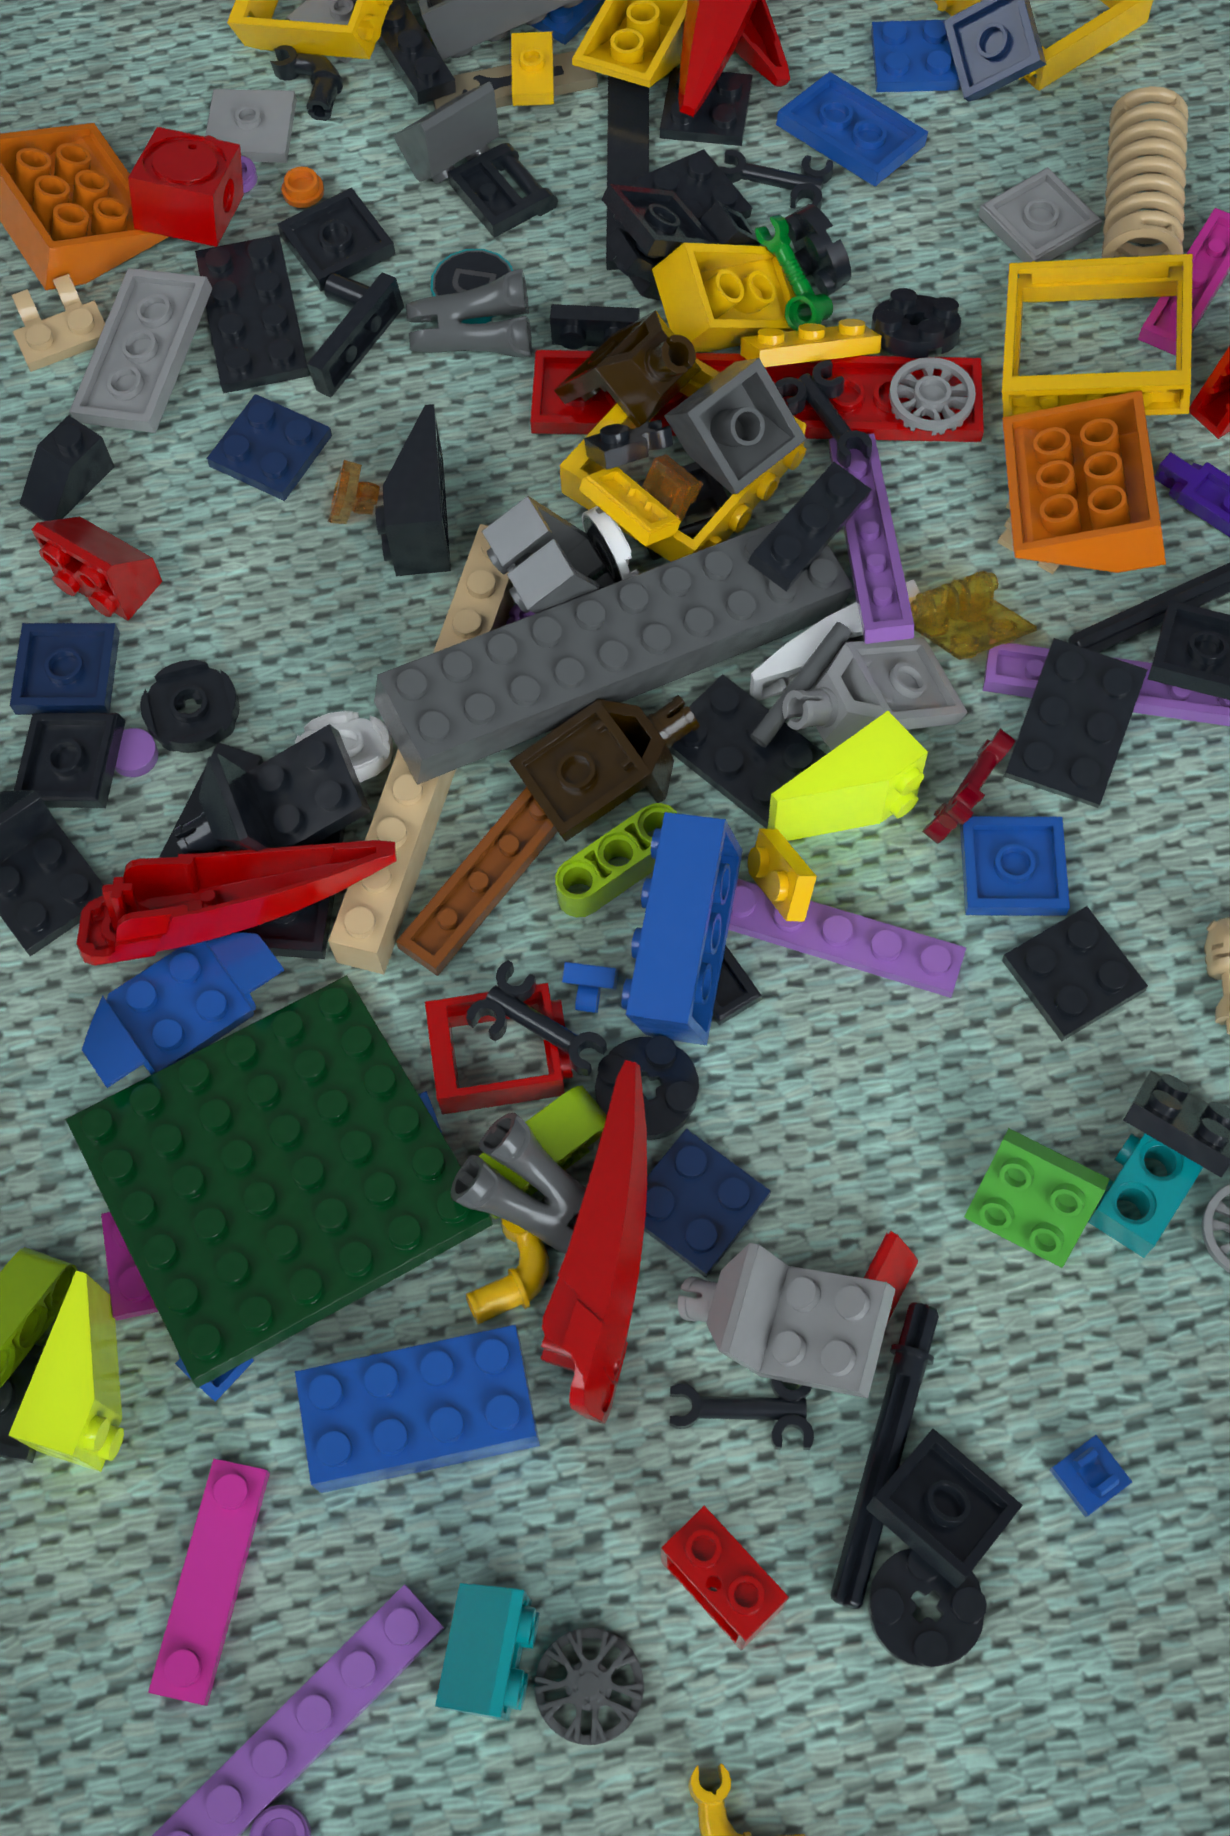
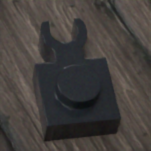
(621, 445)

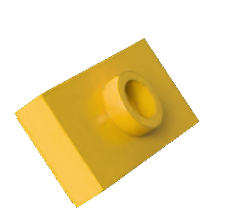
(532, 68)
(630, 505)

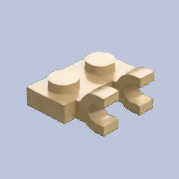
(59, 335)

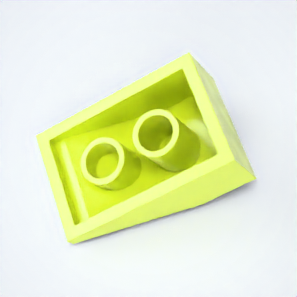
(853, 784)
(75, 1390)

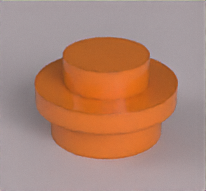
(302, 187)

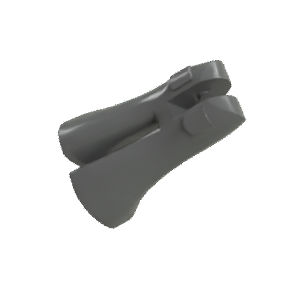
(500, 297)
(486, 1190)

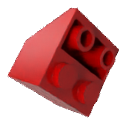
(97, 565)

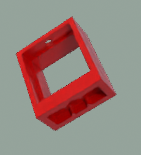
(452, 1012)
(709, 1557)

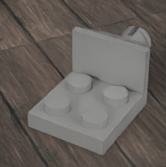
(875, 679)
(793, 1321)

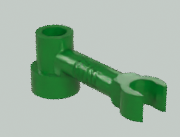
(805, 306)

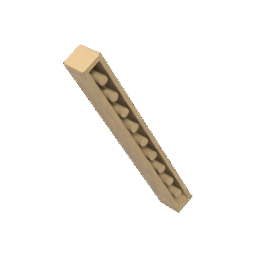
(408, 811)

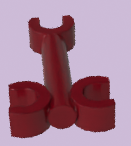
(968, 793)

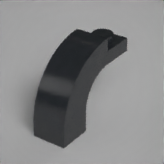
(720, 221)

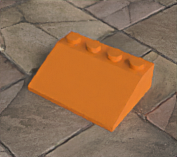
(68, 203)
(1084, 485)

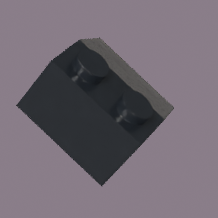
(414, 503)

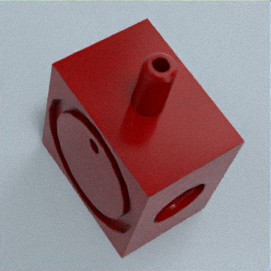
(186, 186)

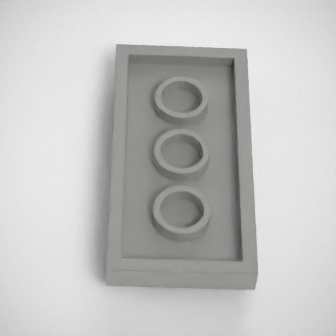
(141, 350)

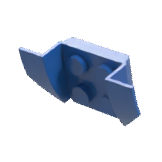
(178, 1005)

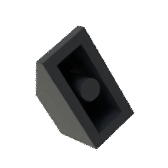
(65, 470)

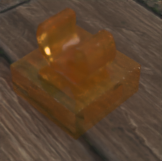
(672, 485)
(351, 495)

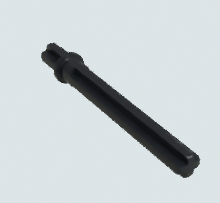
(1152, 611)
(885, 1452)

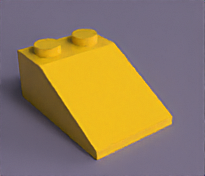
(634, 40)
(722, 293)

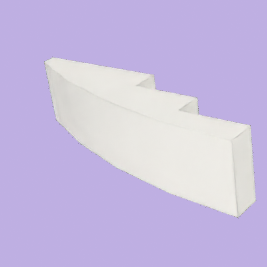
(782, 667)

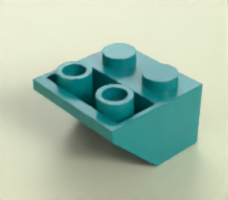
(486, 1651)

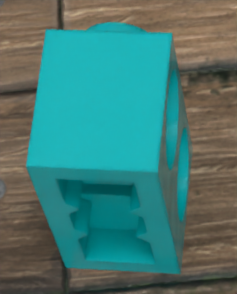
(1153, 1195)

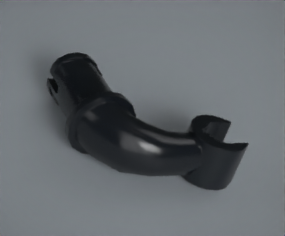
(324, 78)

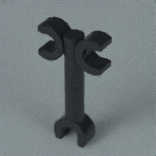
(803, 185)
(818, 392)
(509, 1000)
(788, 1409)

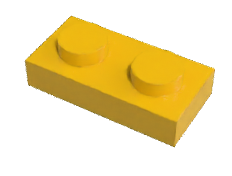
(781, 874)

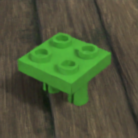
(1036, 1198)

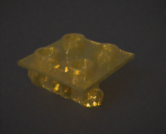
(966, 617)

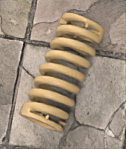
(1149, 139)

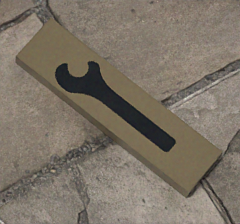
(566, 80)

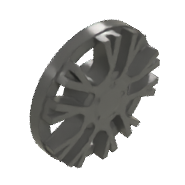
(589, 1686)

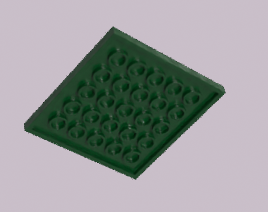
(274, 1178)

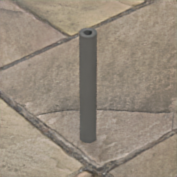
(803, 681)

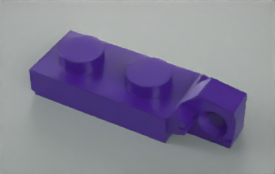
(1199, 489)

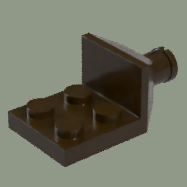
(638, 367)
(602, 760)

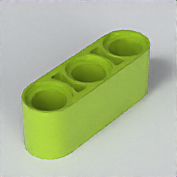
(607, 881)
(563, 1131)
(30, 1300)

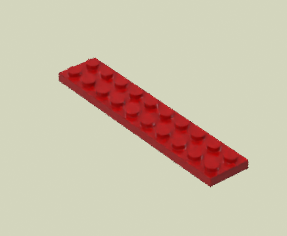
(862, 404)

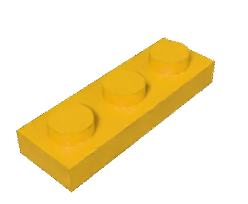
(811, 343)

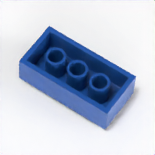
(683, 928)
(416, 1409)

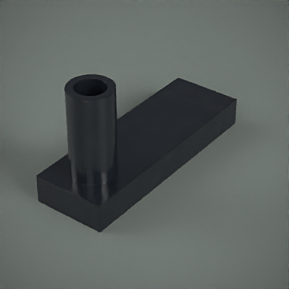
(370, 316)

